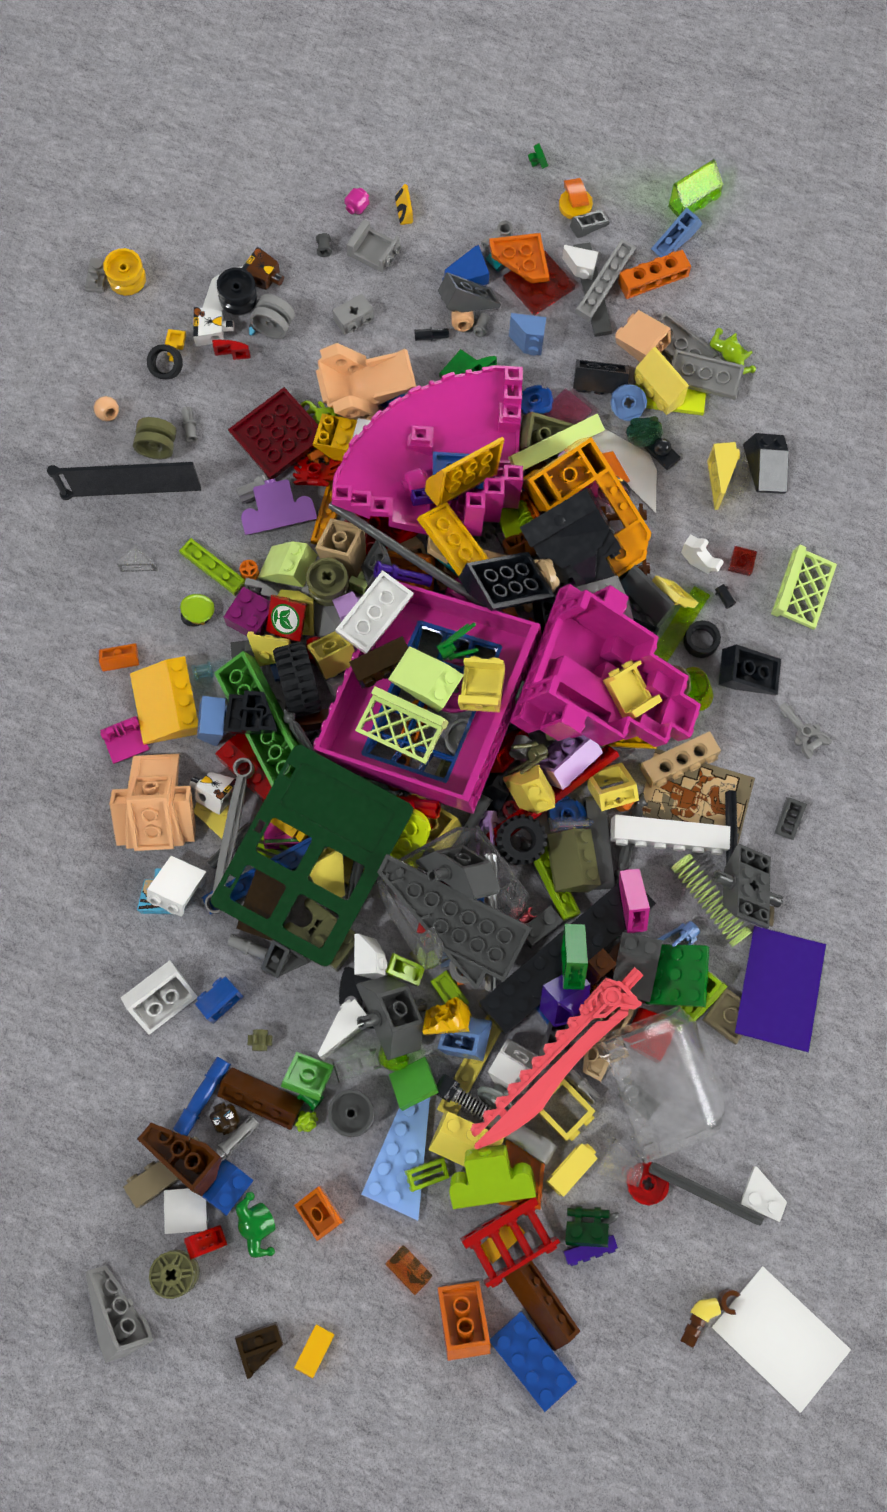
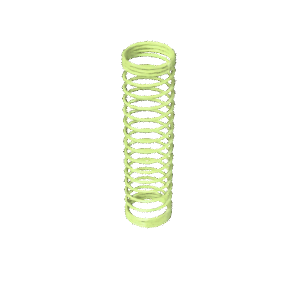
(676, 868)

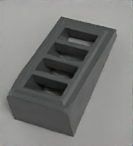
(578, 223)
(790, 801)

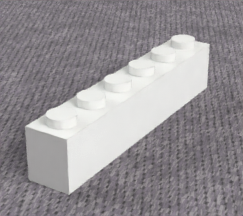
(670, 833)

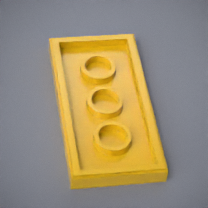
(451, 537)

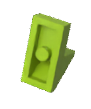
(405, 969)

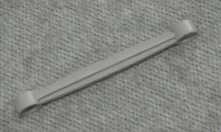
(231, 826)

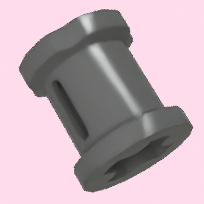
(324, 248)

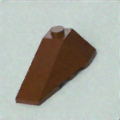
(186, 1158)

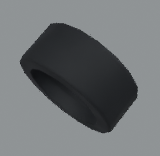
(151, 362)
(708, 627)

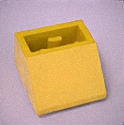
(334, 435)

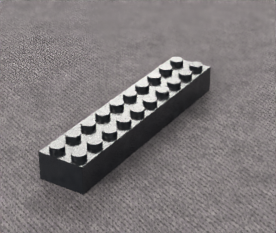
(523, 989)

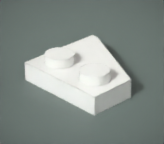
(763, 1196)

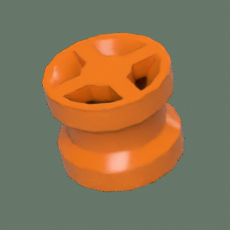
(248, 566)

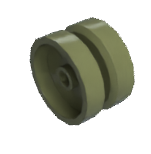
(154, 438)
(327, 581)

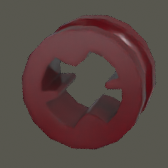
(507, 804)

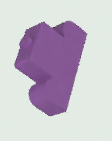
(276, 508)

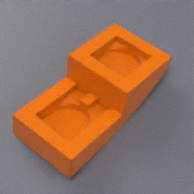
(576, 192)

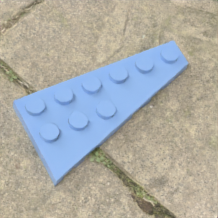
(400, 1151)

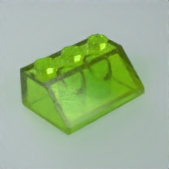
(696, 189)

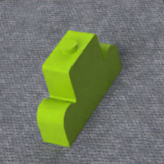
(490, 1179)

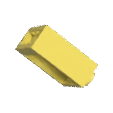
(607, 797)
(585, 1119)
(572, 1169)

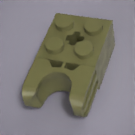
(320, 929)

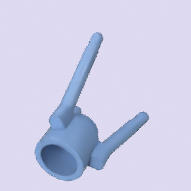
(688, 933)

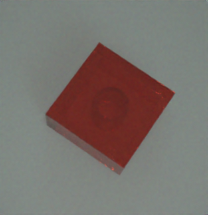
(742, 561)

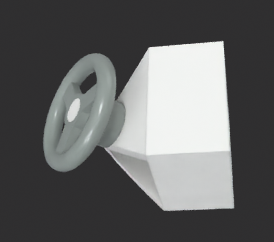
(505, 1071)

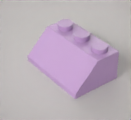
(568, 760)

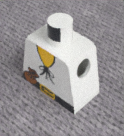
(209, 326)
(213, 791)

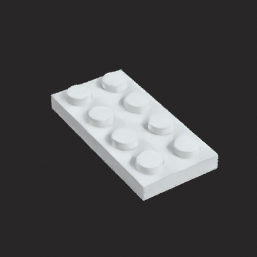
(374, 612)

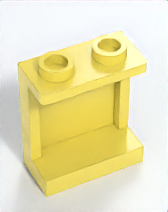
(482, 684)
(630, 690)

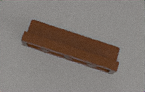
(260, 1098)
(542, 1305)

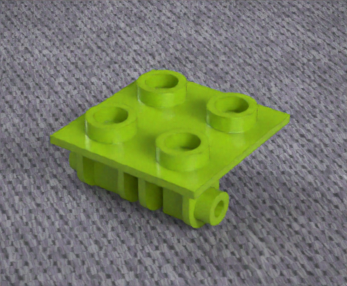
(513, 519)

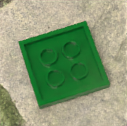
(681, 976)

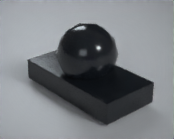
(663, 452)

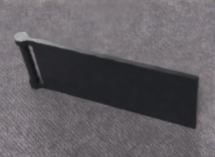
(126, 479)

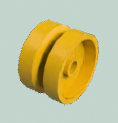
(124, 271)

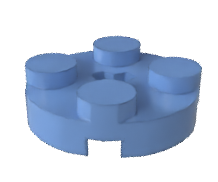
(632, 392)

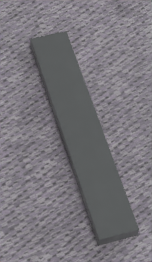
(600, 320)

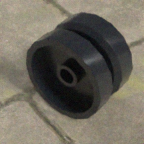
(236, 291)

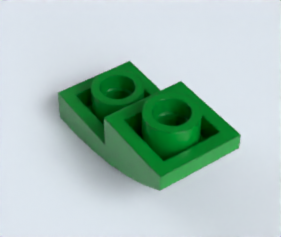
(478, 364)

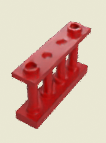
(491, 1229)

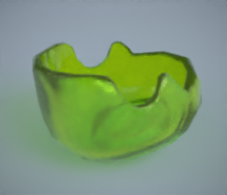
(394, 1064)

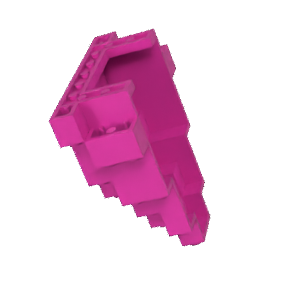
(576, 652)

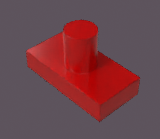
(205, 1242)

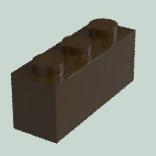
(379, 662)

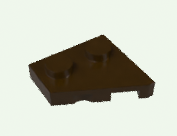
(257, 1346)

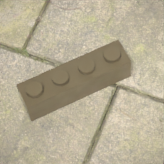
(150, 1183)

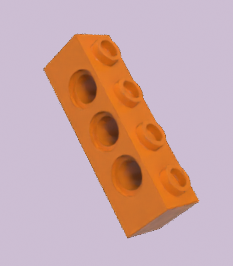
(654, 274)

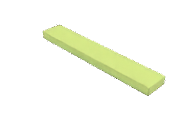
(557, 442)

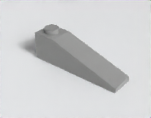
(116, 1321)

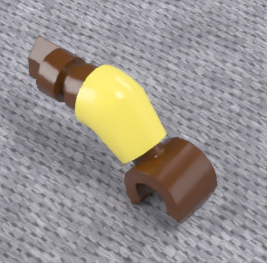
(703, 1312)

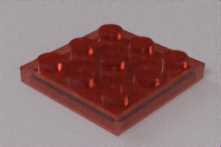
(541, 294)

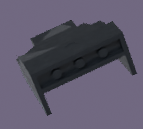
(575, 539)

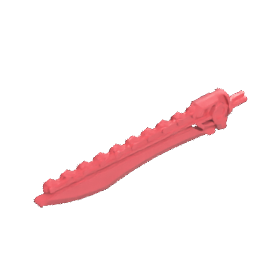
(599, 1004)

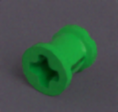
(311, 1102)

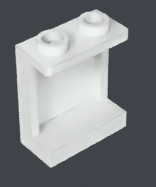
(175, 885)

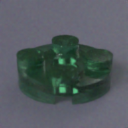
(652, 429)

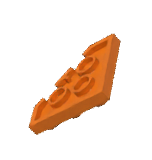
(522, 255)

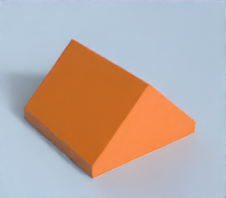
(319, 1213)

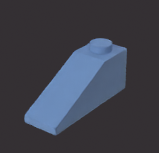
(678, 233)

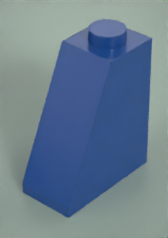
(470, 267)

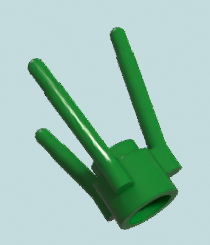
(447, 647)

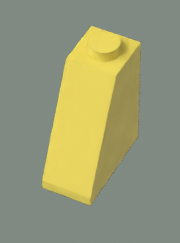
(329, 872)

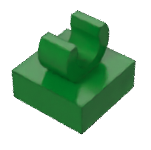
(538, 157)

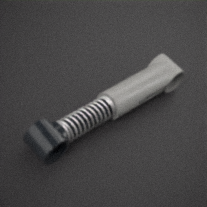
(535, 1145)

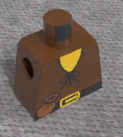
(263, 269)

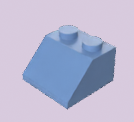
(527, 332)

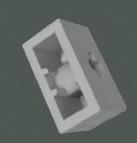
(353, 314)

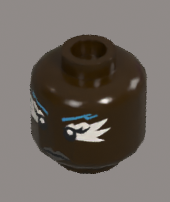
(224, 1118)

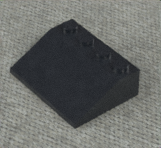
(505, 581)

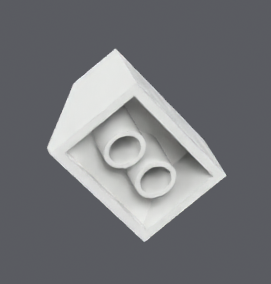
(159, 997)

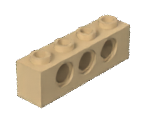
(704, 743)

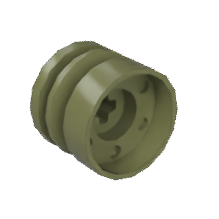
(186, 1272)

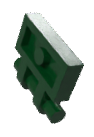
(585, 1233)

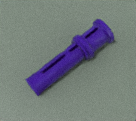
(402, 574)

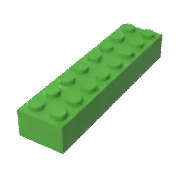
(271, 749)

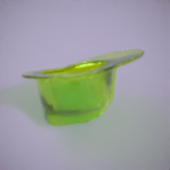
(700, 687)

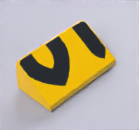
(404, 206)

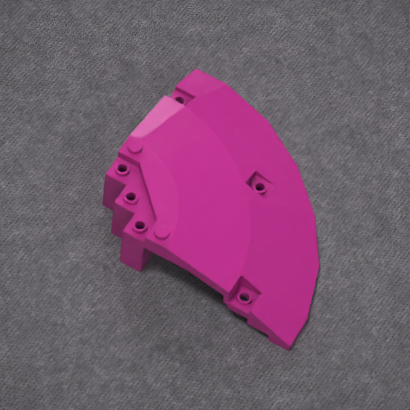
(444, 416)

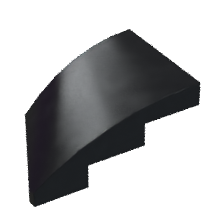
(249, 714)

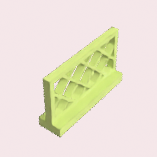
(789, 582)
(406, 708)

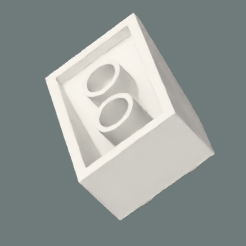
(343, 1028)

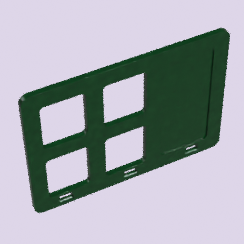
(336, 813)

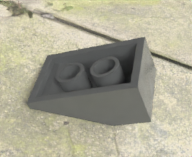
(466, 295)
(643, 955)

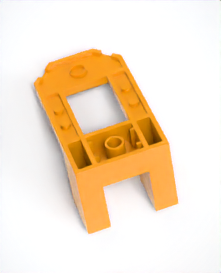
(574, 471)

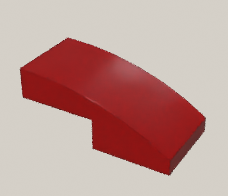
(237, 349)

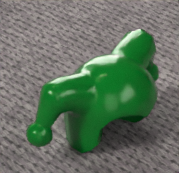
(255, 1225)

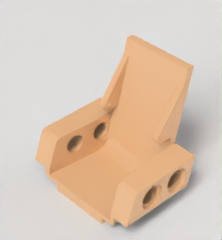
(359, 384)
(154, 808)

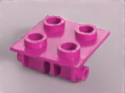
(124, 740)

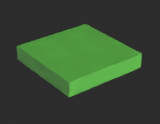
(307, 1076)
(413, 1083)

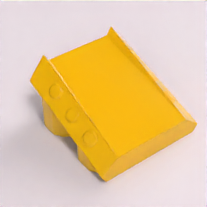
(447, 1018)

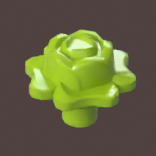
(306, 1121)

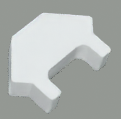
(698, 556)

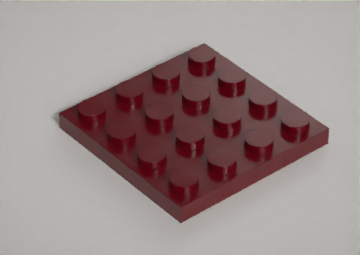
(276, 433)

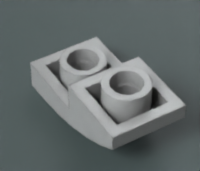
(259, 588)

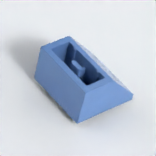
(211, 719)
(467, 1044)

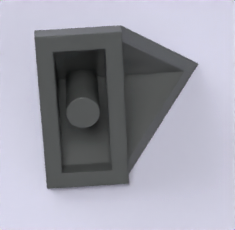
(282, 960)

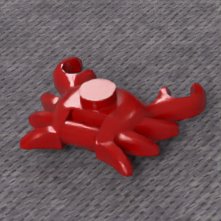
(315, 473)

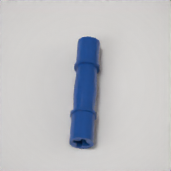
(201, 1096)

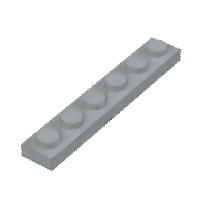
(605, 280)

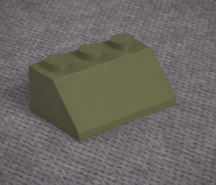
(573, 861)

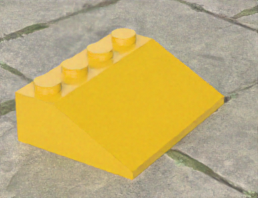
(465, 473)
(164, 701)

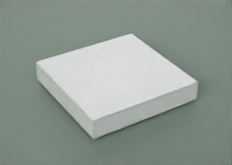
(184, 1211)

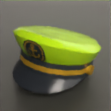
(196, 610)

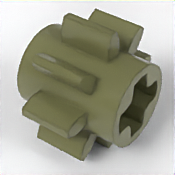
(259, 1040)

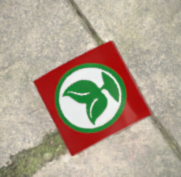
(286, 618)

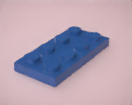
(532, 1361)

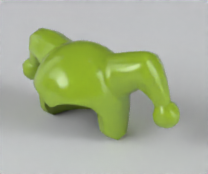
(731, 350)

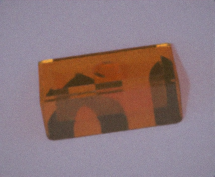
(409, 1270)

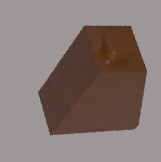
(599, 967)

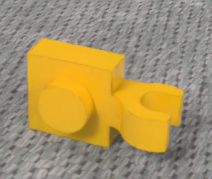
(175, 339)

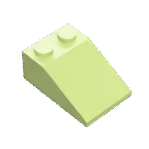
(288, 563)
(426, 678)

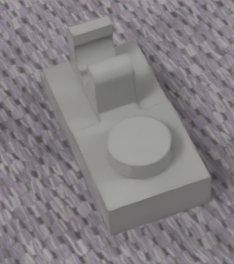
(96, 276)

